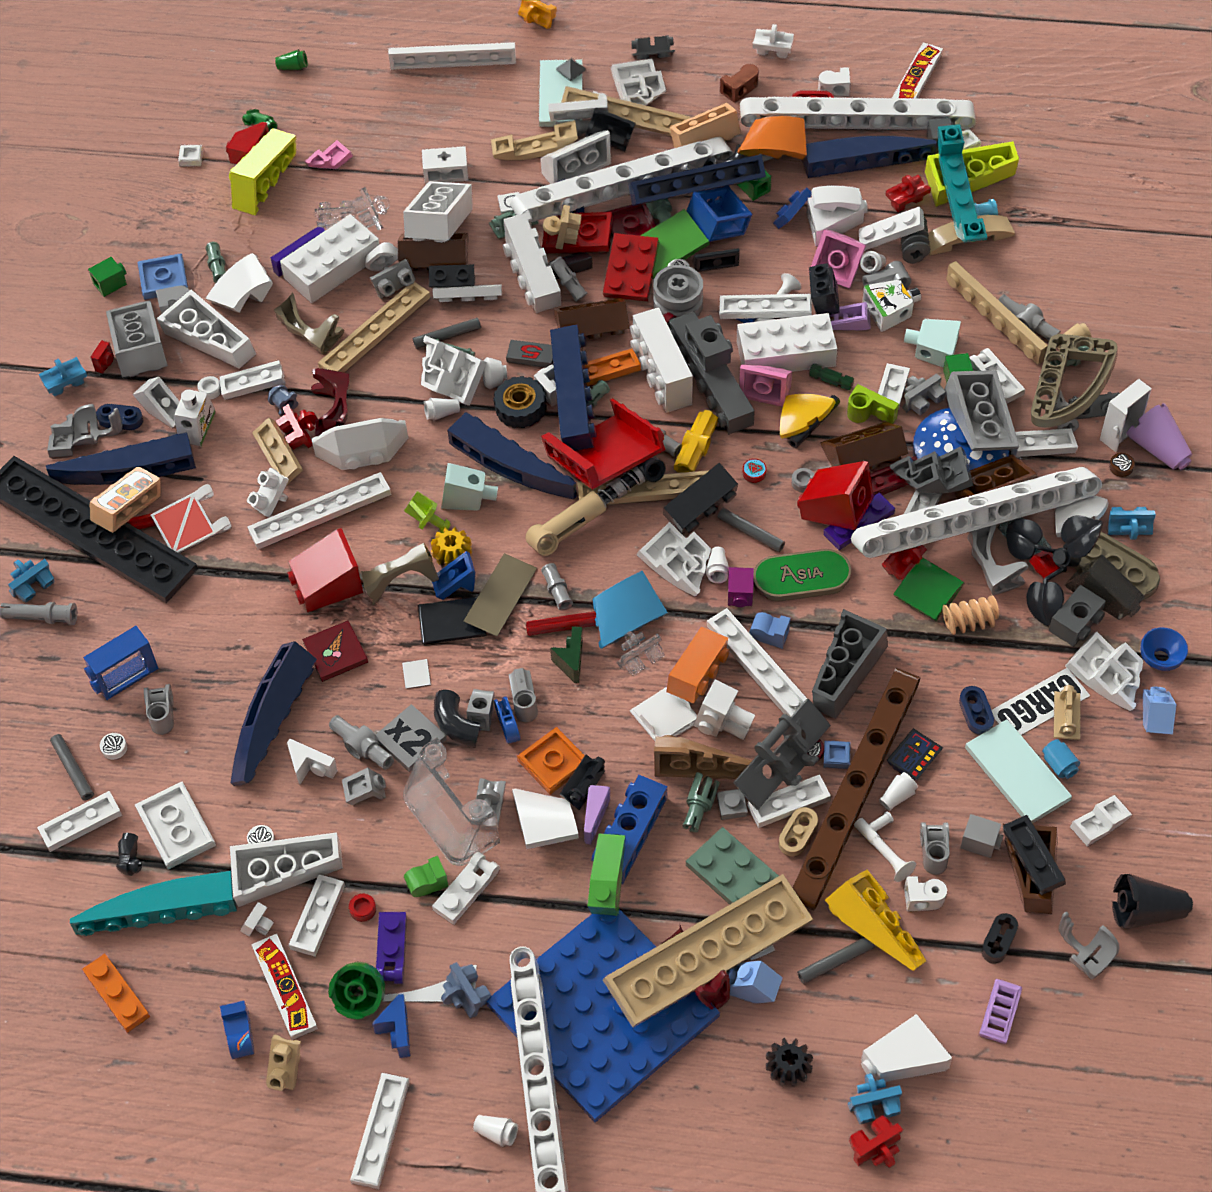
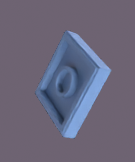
(161, 274)

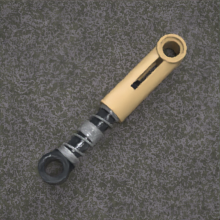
(547, 536)

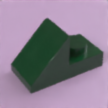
(569, 658)

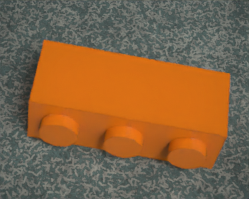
(698, 665)

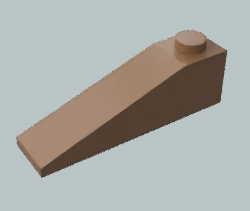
(685, 757)

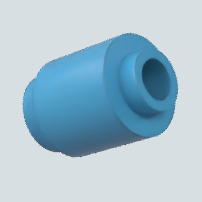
(1061, 759)

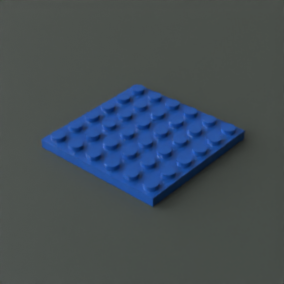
(590, 1039)

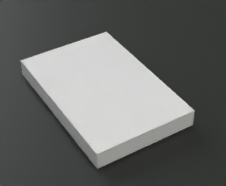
(175, 825)

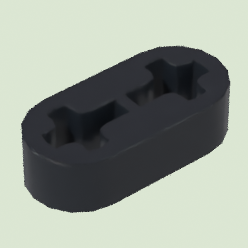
(1004, 940)

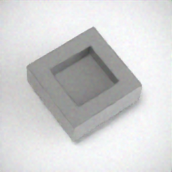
(731, 804)

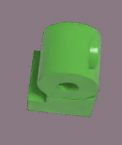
(426, 878)

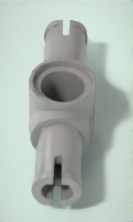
(1031, 316)
(361, 742)

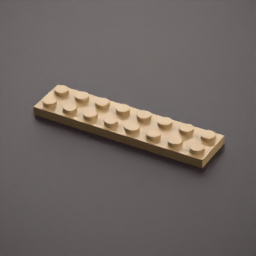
(706, 949)

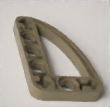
(1069, 350)

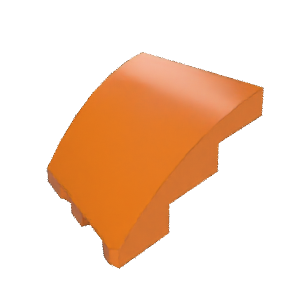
(776, 137)

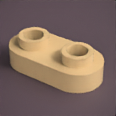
(796, 832)

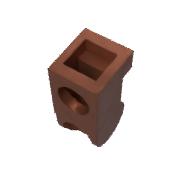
(740, 83)

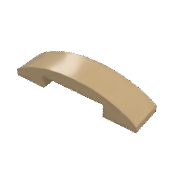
(535, 146)
(944, 237)

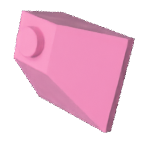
(841, 254)
(765, 383)

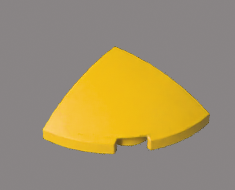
(802, 411)

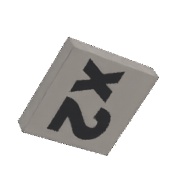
(407, 735)

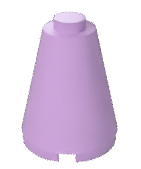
(1161, 437)

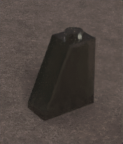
(1110, 584)

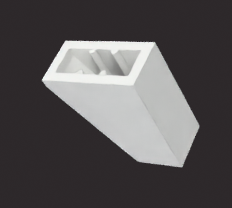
(839, 221)
(906, 1053)

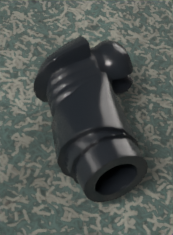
(127, 851)

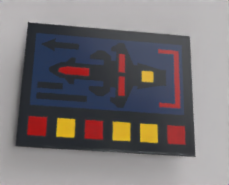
(914, 754)

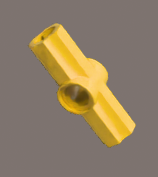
(696, 442)

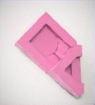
(331, 158)

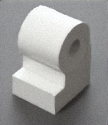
(835, 82)
(924, 895)

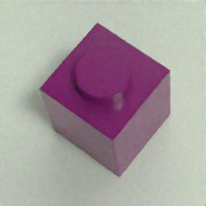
(740, 586)

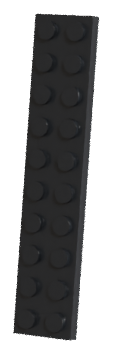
(67, 517)

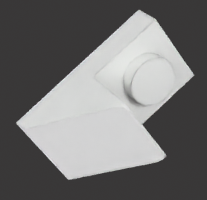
(306, 758)

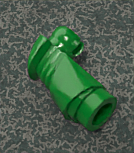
(254, 117)

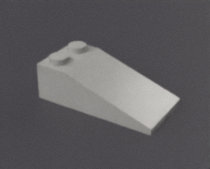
(136, 339)
(981, 410)

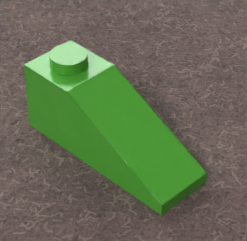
(607, 875)

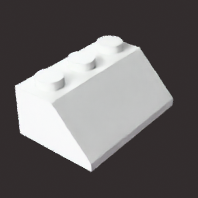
(578, 158)

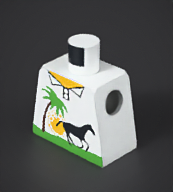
(890, 302)
(197, 410)

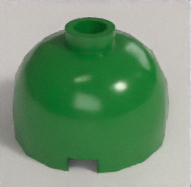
(357, 990)

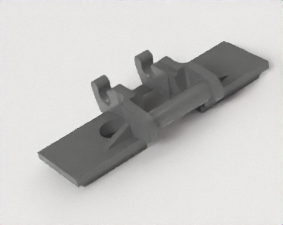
(788, 759)

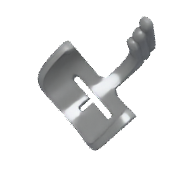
(87, 414)
(1103, 939)

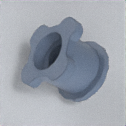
(281, 397)

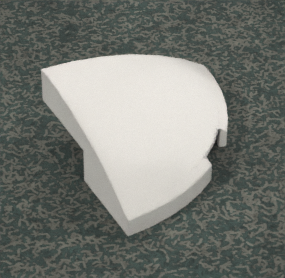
(1088, 507)

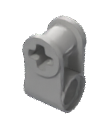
(159, 704)
(935, 842)

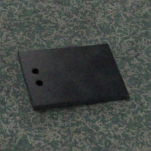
(445, 621)

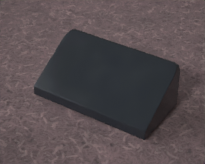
(716, 260)
(576, 262)

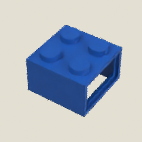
(720, 217)

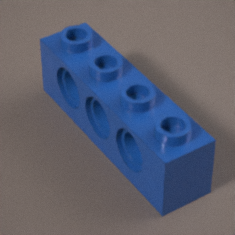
(642, 792)

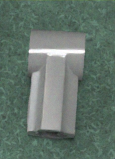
(893, 271)
(523, 694)

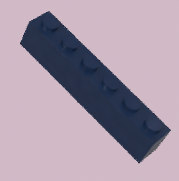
(696, 180)
(572, 388)

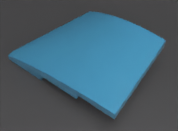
(626, 608)

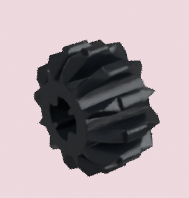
(797, 1057)

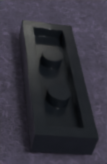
(1034, 855)

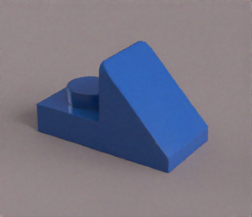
(455, 575)
(395, 1021)

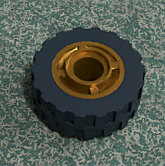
(520, 402)

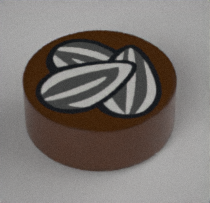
(1121, 464)

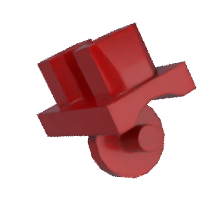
(910, 190)
(292, 420)
(903, 561)
(886, 1136)

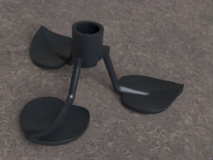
(1080, 536)

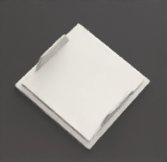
(664, 715)

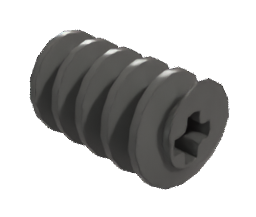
(916, 245)

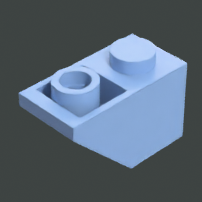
(1158, 710)
(754, 982)

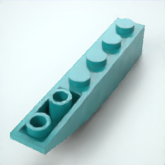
(160, 903)

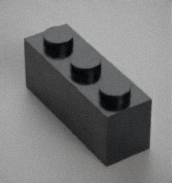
(701, 499)

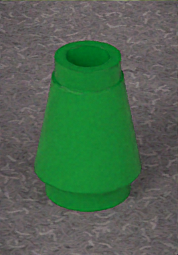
(292, 61)

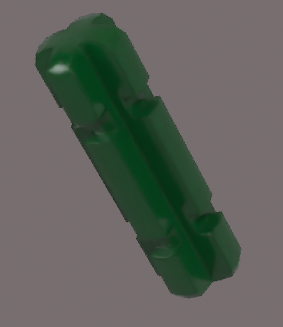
(831, 376)

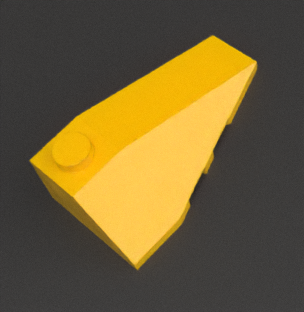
(863, 908)

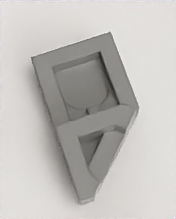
(61, 438)

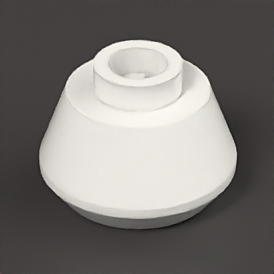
(494, 373)

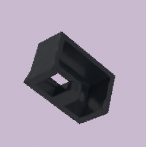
(824, 289)

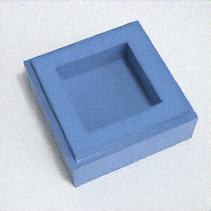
(836, 754)

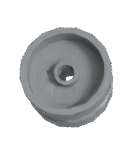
(678, 290)

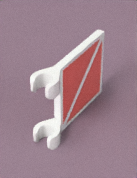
(186, 523)

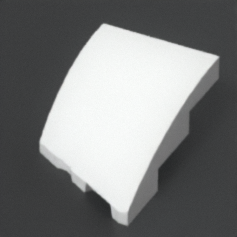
(638, 81)
(240, 282)
(451, 371)
(677, 558)
(1108, 670)
(544, 818)

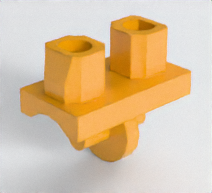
(537, 12)

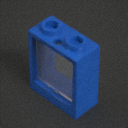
(120, 663)

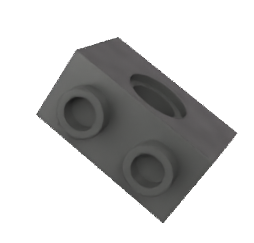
(708, 343)
(1081, 604)

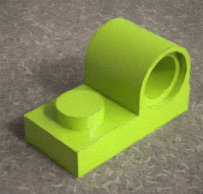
(865, 402)

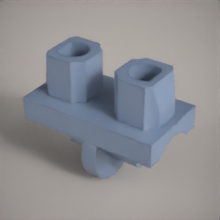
(461, 993)

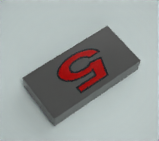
(529, 353)

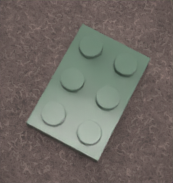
(729, 867)

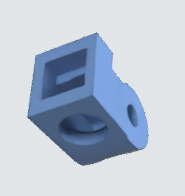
(770, 629)

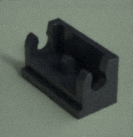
(618, 127)

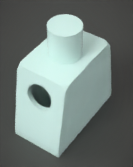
(934, 340)
(465, 488)

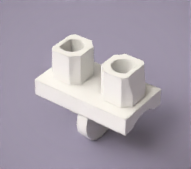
(773, 41)
(269, 493)

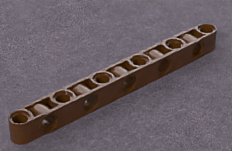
(849, 799)

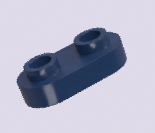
(128, 422)
(976, 712)

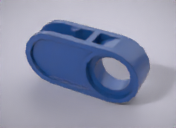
(507, 720)

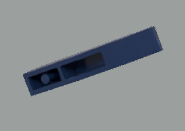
(864, 153)
(156, 456)
(507, 457)
(270, 707)

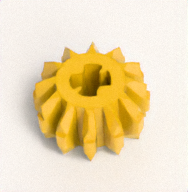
(450, 545)

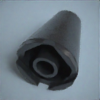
(1148, 902)

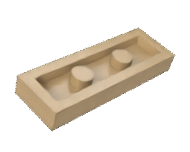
(277, 449)

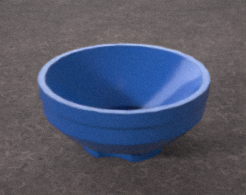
(1167, 641)

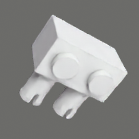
(720, 713)

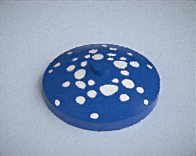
(942, 434)

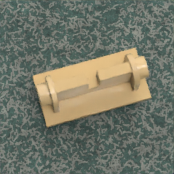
(1067, 714)

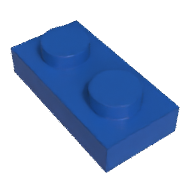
(788, 211)

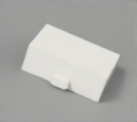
(1123, 413)

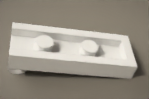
(577, 109)
(252, 380)
(1045, 442)

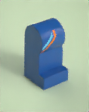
(237, 1029)

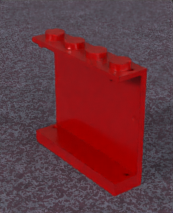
(619, 446)

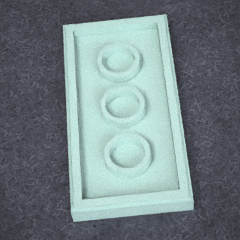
(552, 89)
(1018, 771)

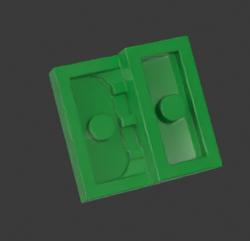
(928, 589)

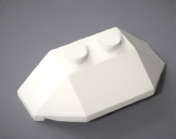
(361, 443)

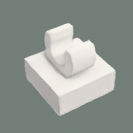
(257, 921)

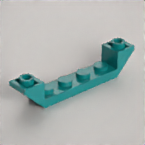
(957, 185)

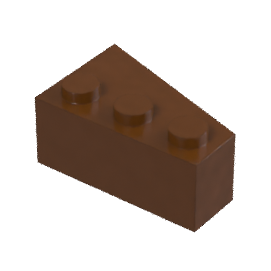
(1030, 896)

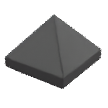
(571, 69)

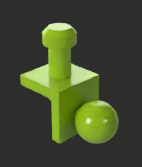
(423, 510)

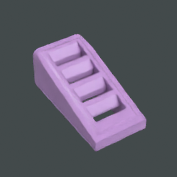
(859, 317)
(597, 804)
(1005, 994)

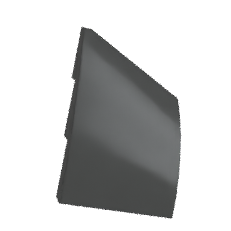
(936, 473)

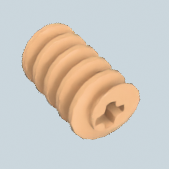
(970, 614)

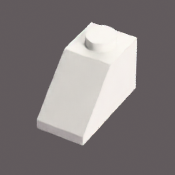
(158, 400)

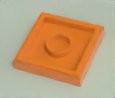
(551, 760)

